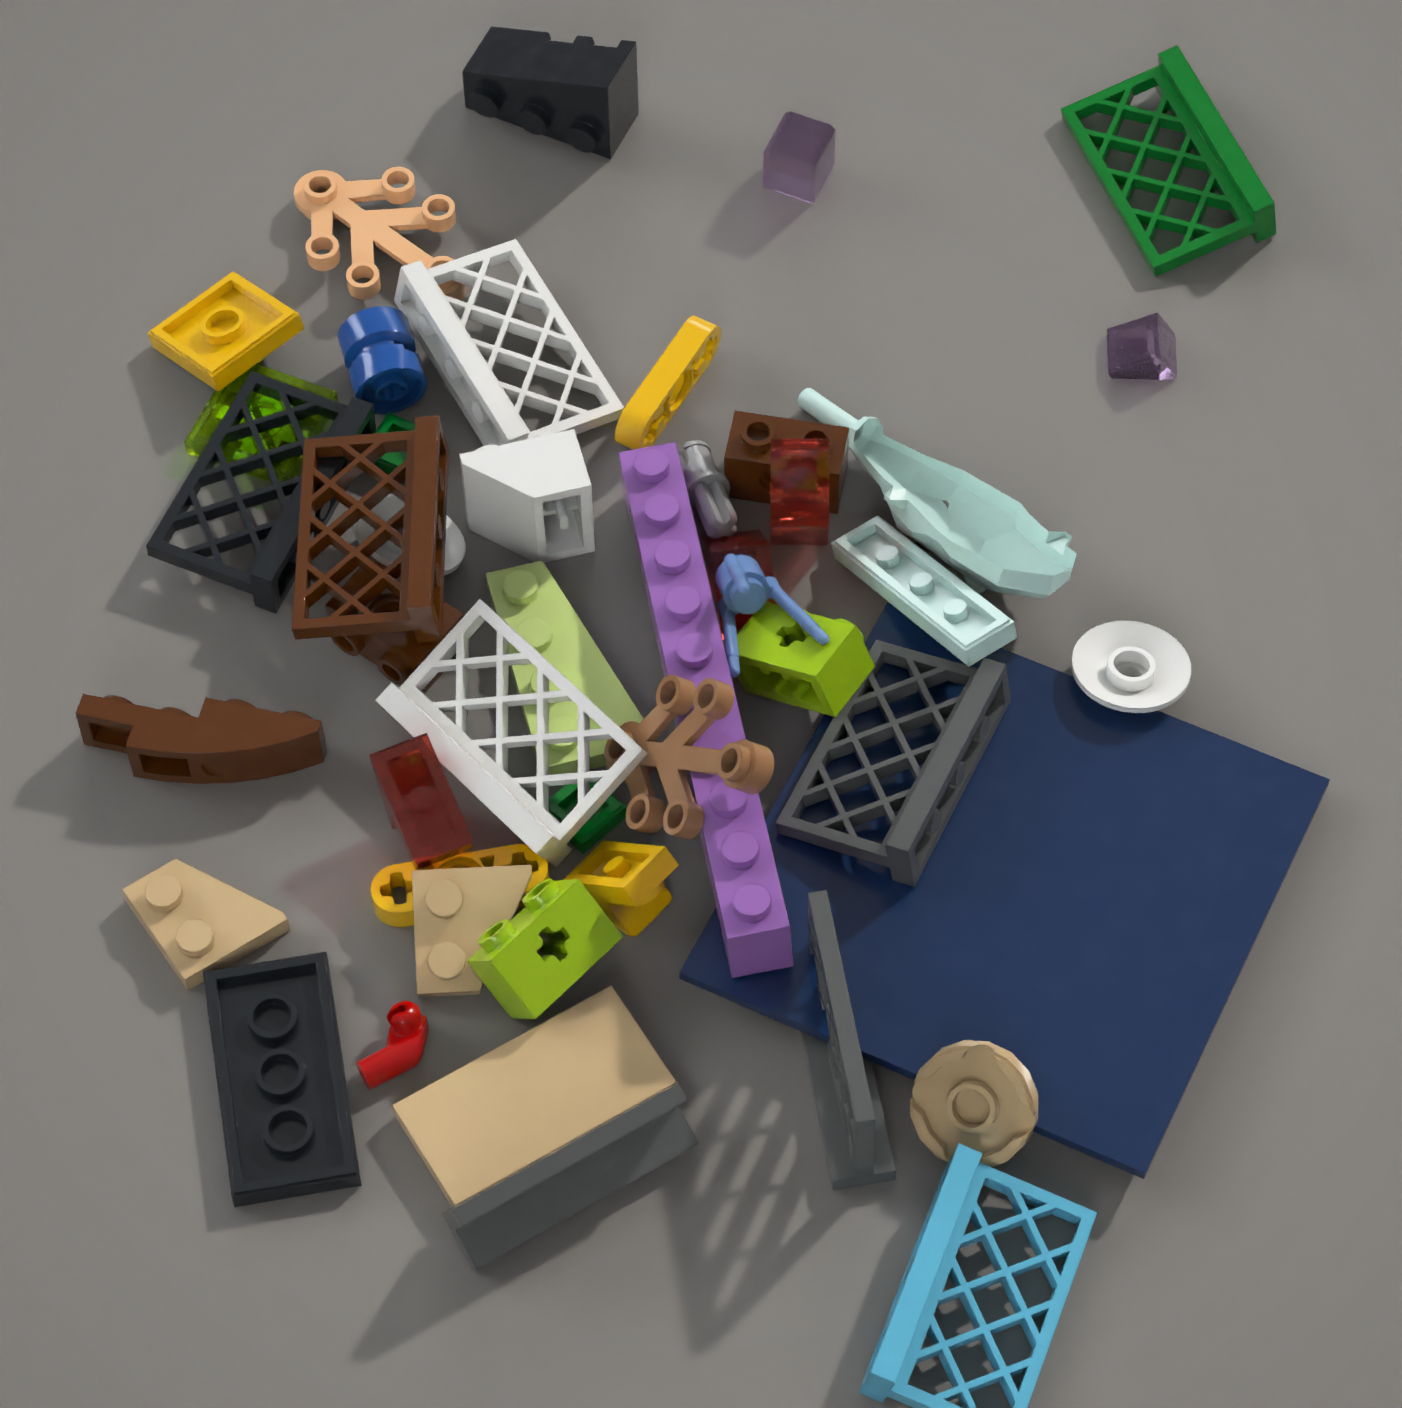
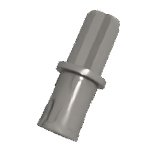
(708, 490)

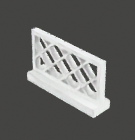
(462, 360)
(490, 778)

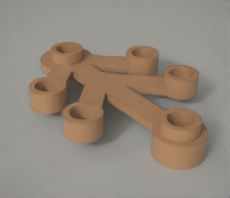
(740, 763)

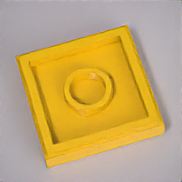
(225, 331)

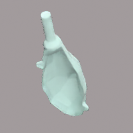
(982, 529)

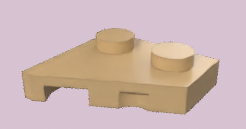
(201, 920)

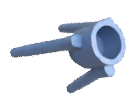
(746, 592)

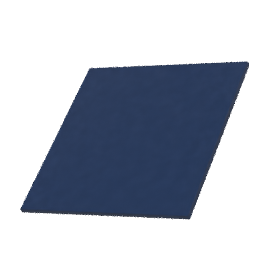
(1068, 913)

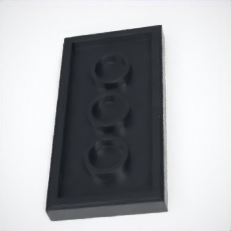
(281, 1079)

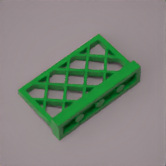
(1215, 153)

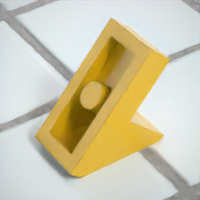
(627, 882)

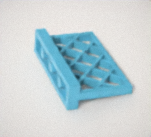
(935, 1260)

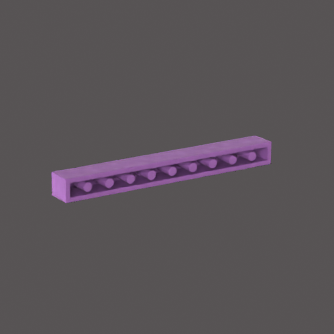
(692, 647)

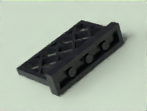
(275, 561)

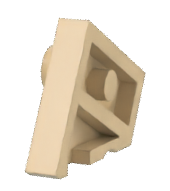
(450, 917)

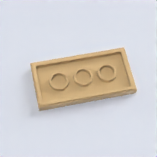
(532, 1095)

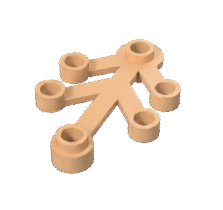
(327, 197)

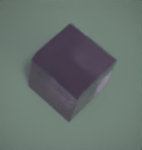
(799, 157)

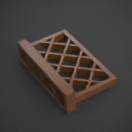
(421, 543)

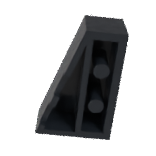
(555, 87)

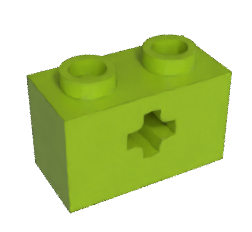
(793, 668)
(574, 940)

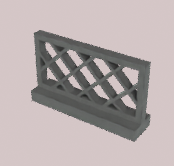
(937, 785)
(840, 1079)

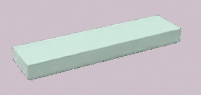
(924, 590)

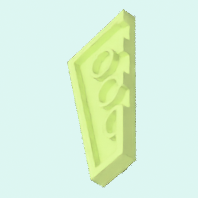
(542, 615)

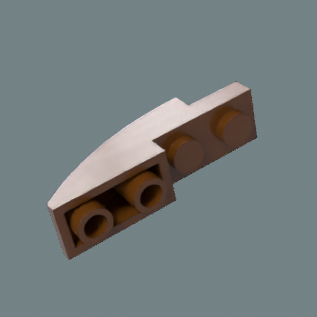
(222, 745)

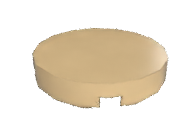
(974, 1098)

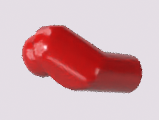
(402, 1049)

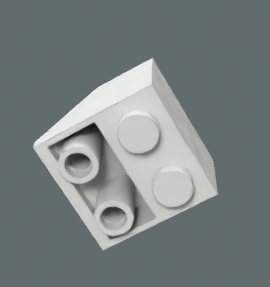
(531, 496)

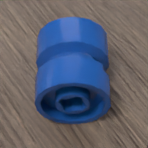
(382, 359)

